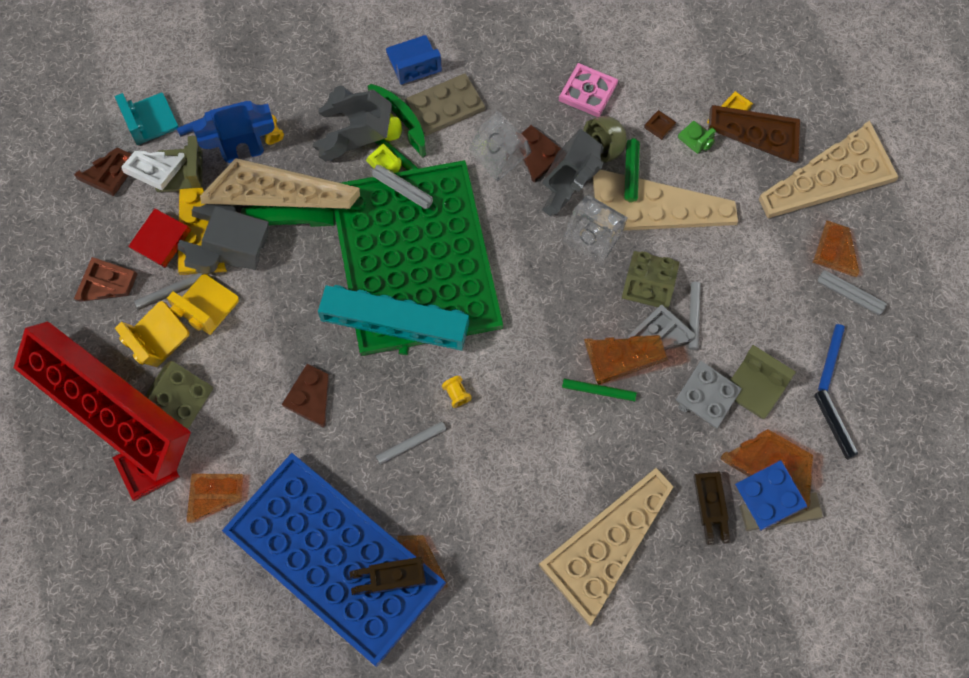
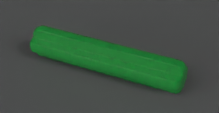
(632, 170)

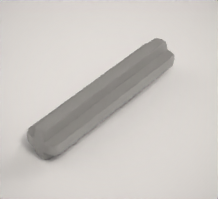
(402, 186)
(852, 292)

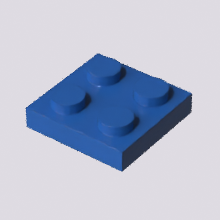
(771, 495)

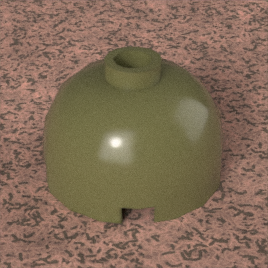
(609, 134)

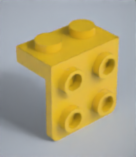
(204, 304)
(154, 335)

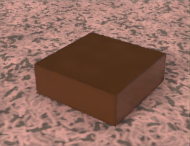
(660, 125)

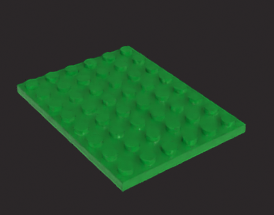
(419, 252)

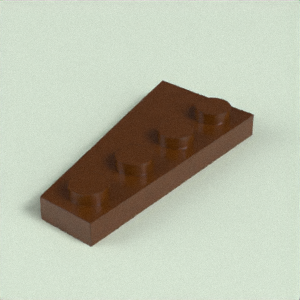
(759, 130)

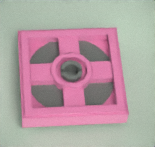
(588, 90)

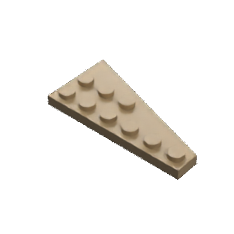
(839, 171)
(269, 186)
(662, 205)
(597, 555)

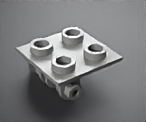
(708, 394)

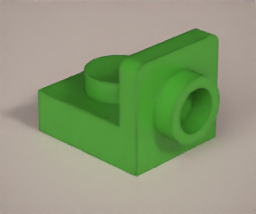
(697, 137)

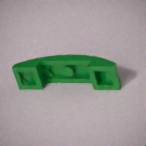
(406, 115)
(291, 215)

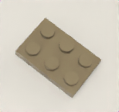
(445, 104)

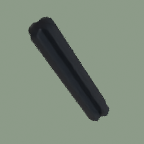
(836, 424)

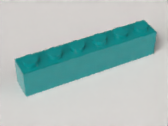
(394, 317)

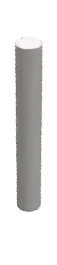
(165, 292)
(694, 314)
(411, 442)

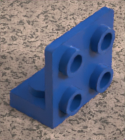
(414, 59)

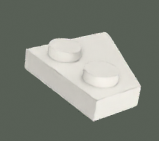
(153, 167)

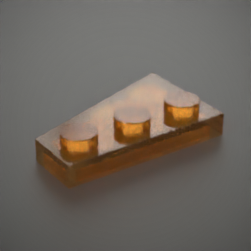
(621, 357)

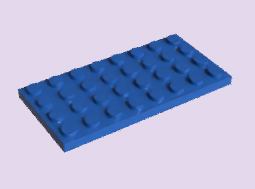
(310, 544)

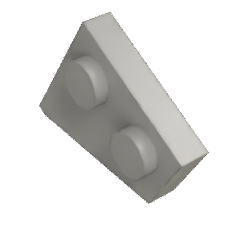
(666, 325)

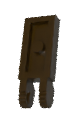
(712, 505)
(390, 576)

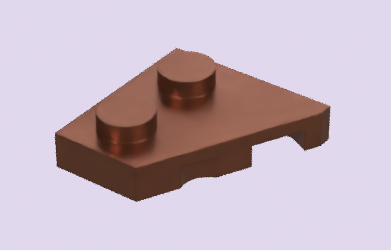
(542, 153)
(105, 281)

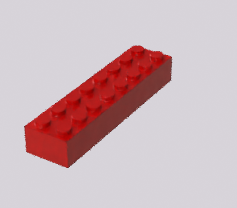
(101, 400)

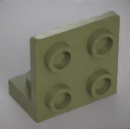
(191, 172)
(650, 279)
(761, 381)
(179, 393)

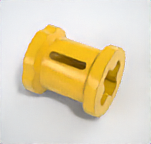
(274, 136)
(456, 391)

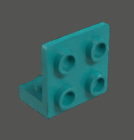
(147, 117)

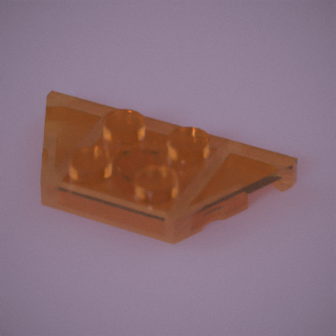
(768, 449)

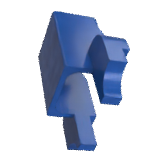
(234, 125)

